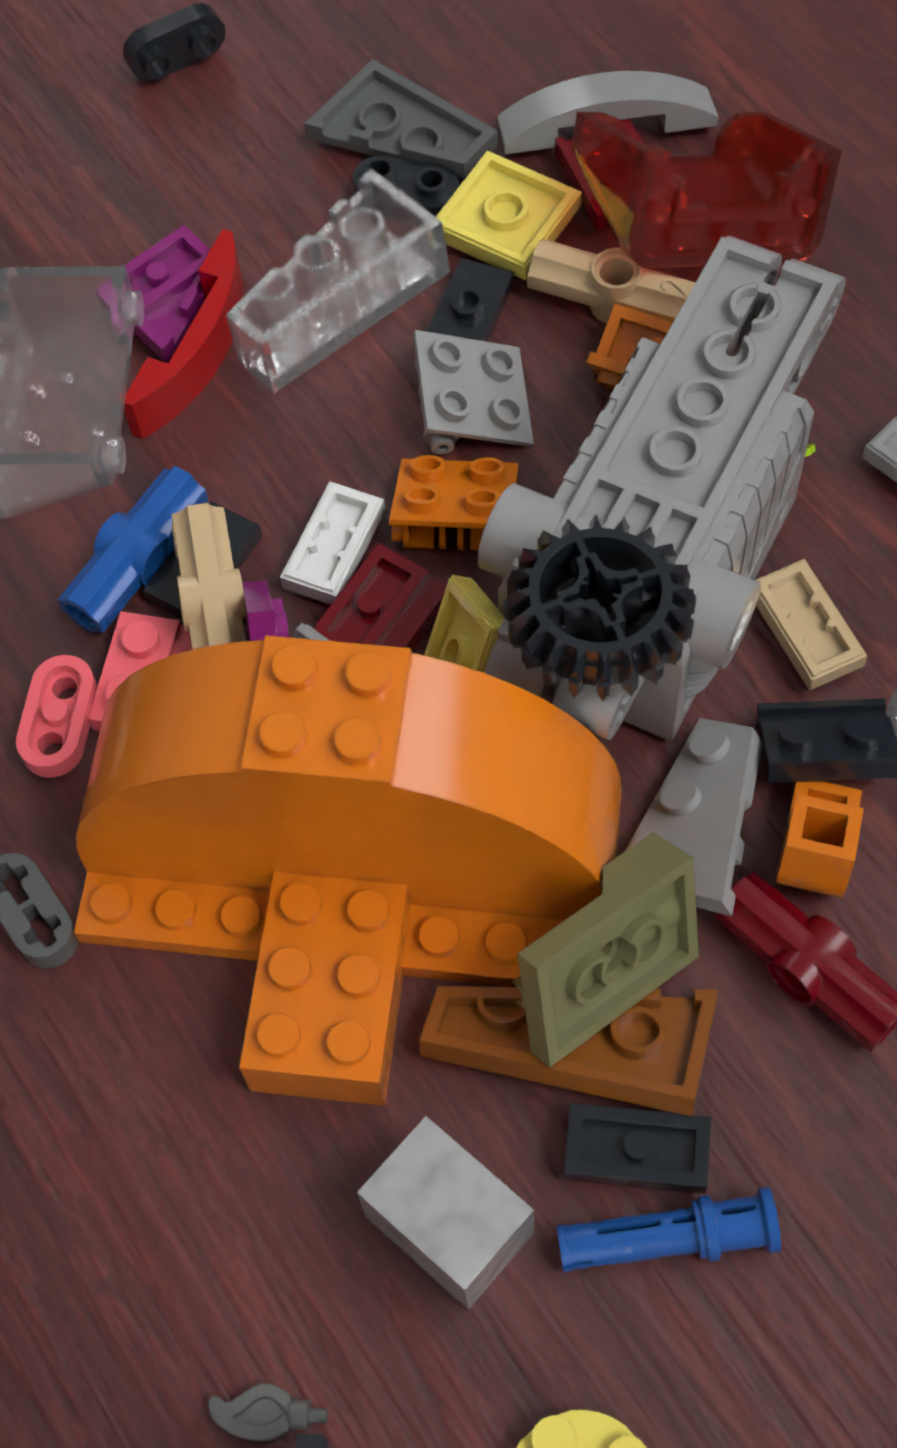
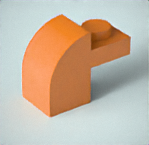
(820, 838)

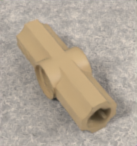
(605, 280)
(208, 583)

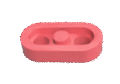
(56, 720)

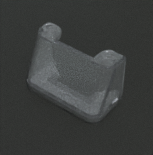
(63, 381)

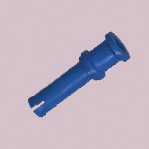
(702, 1229)

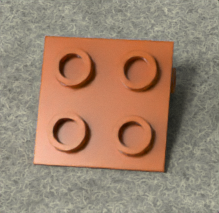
(446, 495)

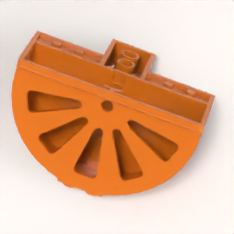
(342, 831)

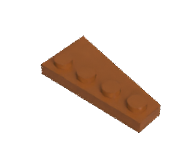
(642, 1057)

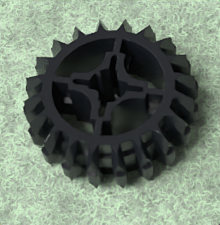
(574, 633)

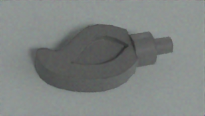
(265, 1414)

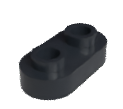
(174, 42)
(423, 182)

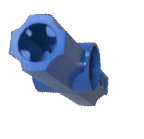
(129, 551)

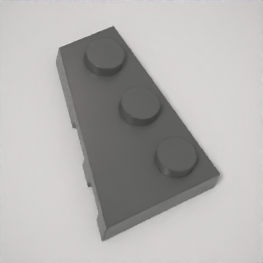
(400, 119)

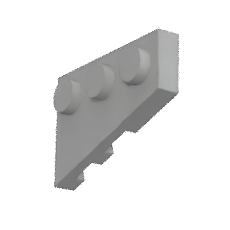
(705, 805)

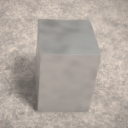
(447, 1212)

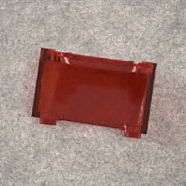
(671, 211)

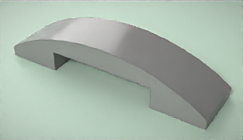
(625, 94)

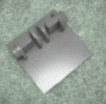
(470, 391)

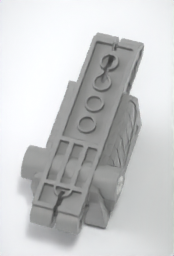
(700, 451)

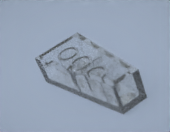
(339, 282)

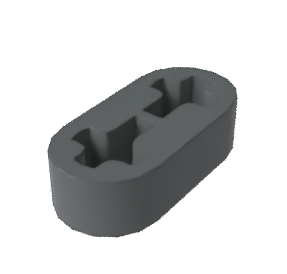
(41, 902)

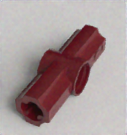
(812, 961)

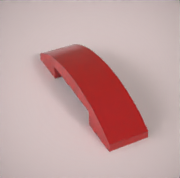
(168, 388)

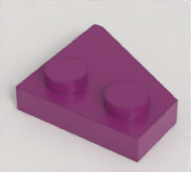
(169, 288)

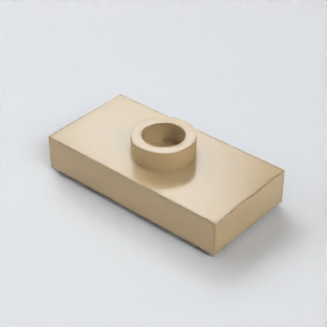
(808, 625)

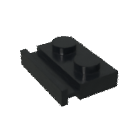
(827, 740)

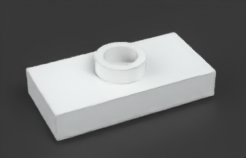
(333, 543)

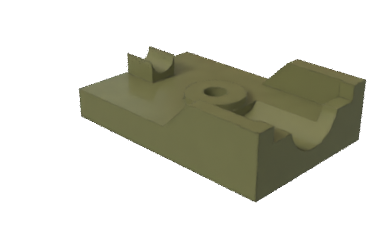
(610, 949)

